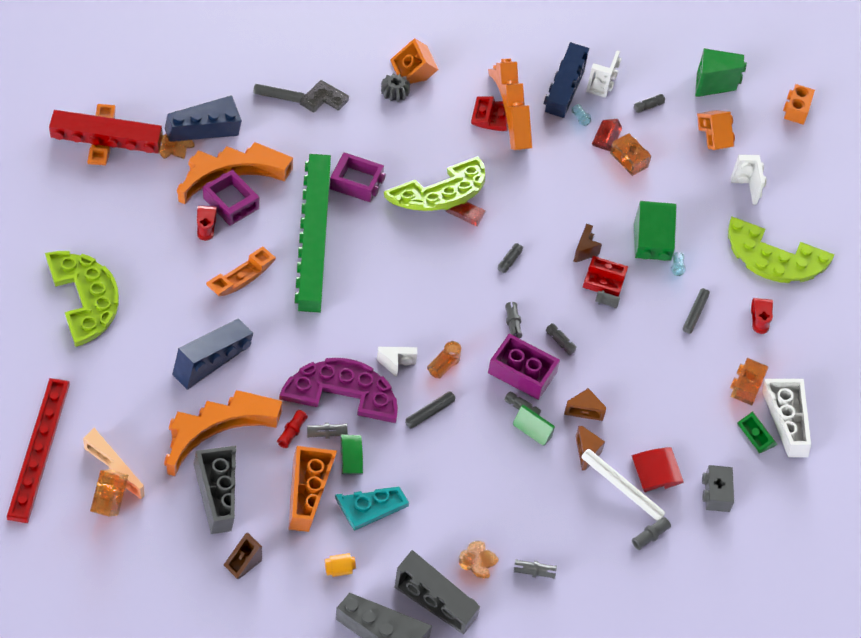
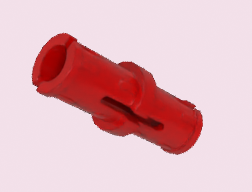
(292, 428)

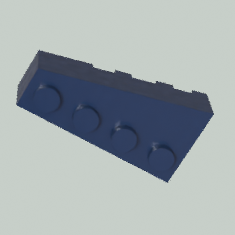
(204, 121)
(210, 352)

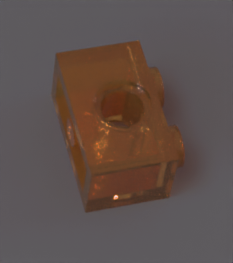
(630, 154)
(749, 381)
(109, 493)

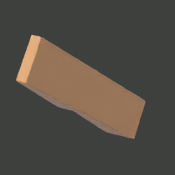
(97, 446)

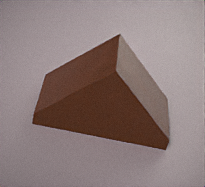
(244, 556)

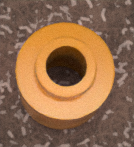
(340, 565)

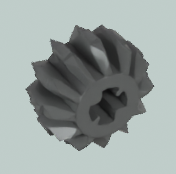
(395, 87)

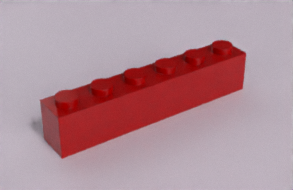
(106, 131)

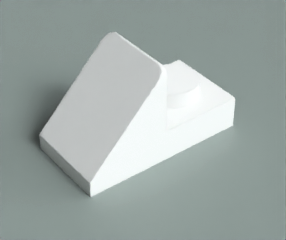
(392, 356)

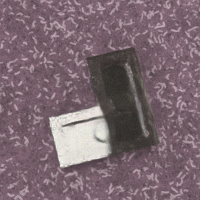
(324, 93)

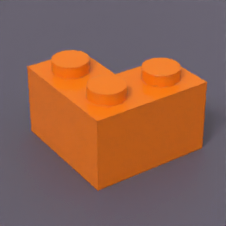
(718, 128)

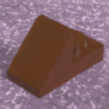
(587, 247)

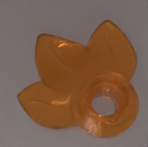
(176, 148)
(478, 559)

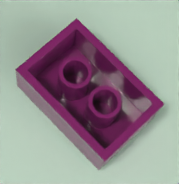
(523, 366)

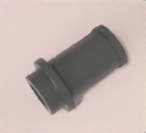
(607, 299)

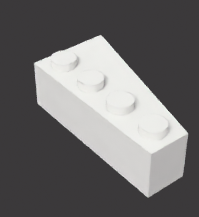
(789, 411)

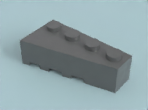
(217, 486)
(435, 592)
(377, 621)

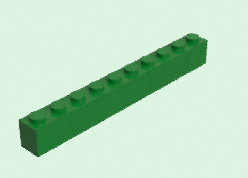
(314, 234)

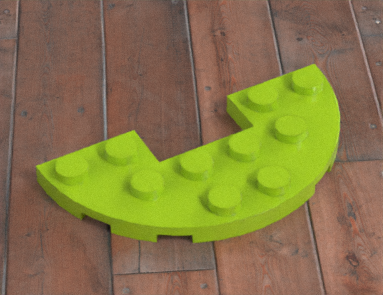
(465, 182)
(774, 262)
(95, 289)

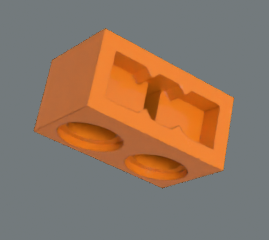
(799, 104)

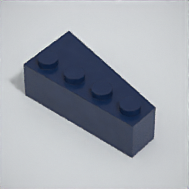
(566, 80)

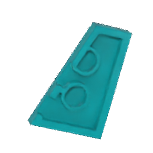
(369, 507)

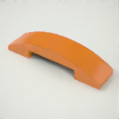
(98, 153)
(243, 274)

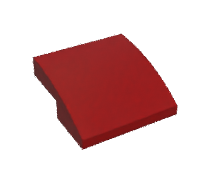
(489, 114)
(605, 276)
(657, 469)

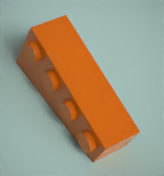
(308, 482)

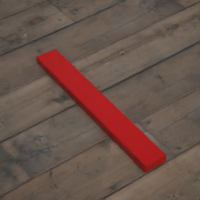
(38, 451)

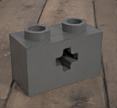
(718, 488)

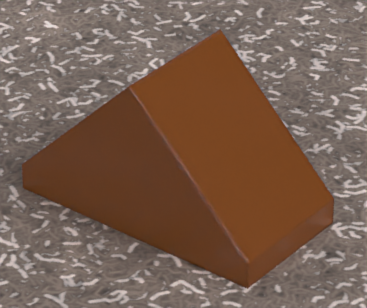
(585, 406)
(588, 440)

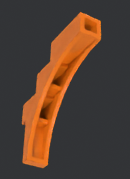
(512, 93)
(255, 161)
(242, 410)

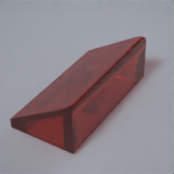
(607, 133)
(468, 213)

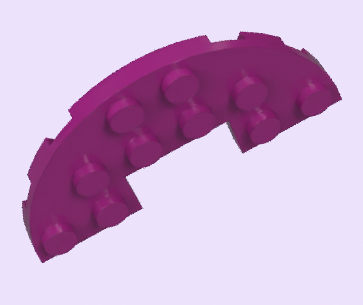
(343, 378)

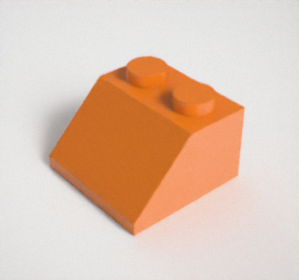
(414, 62)

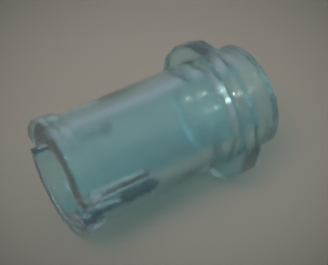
(583, 117)
(678, 267)

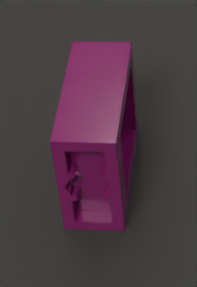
(353, 188)
(237, 211)

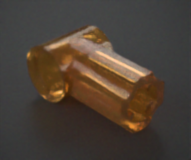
(444, 360)

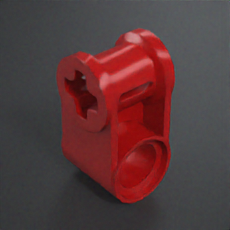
(206, 222)
(761, 314)

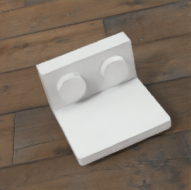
(601, 77)
(750, 170)

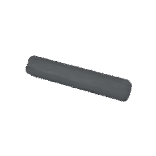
(278, 93)
(696, 310)
(430, 409)

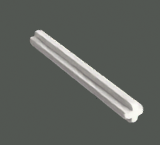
(623, 485)

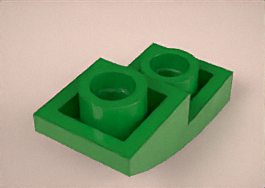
(352, 454)

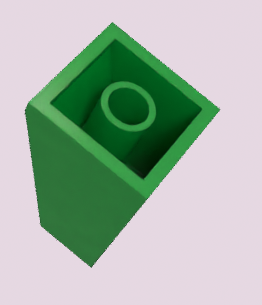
(719, 72)
(655, 230)

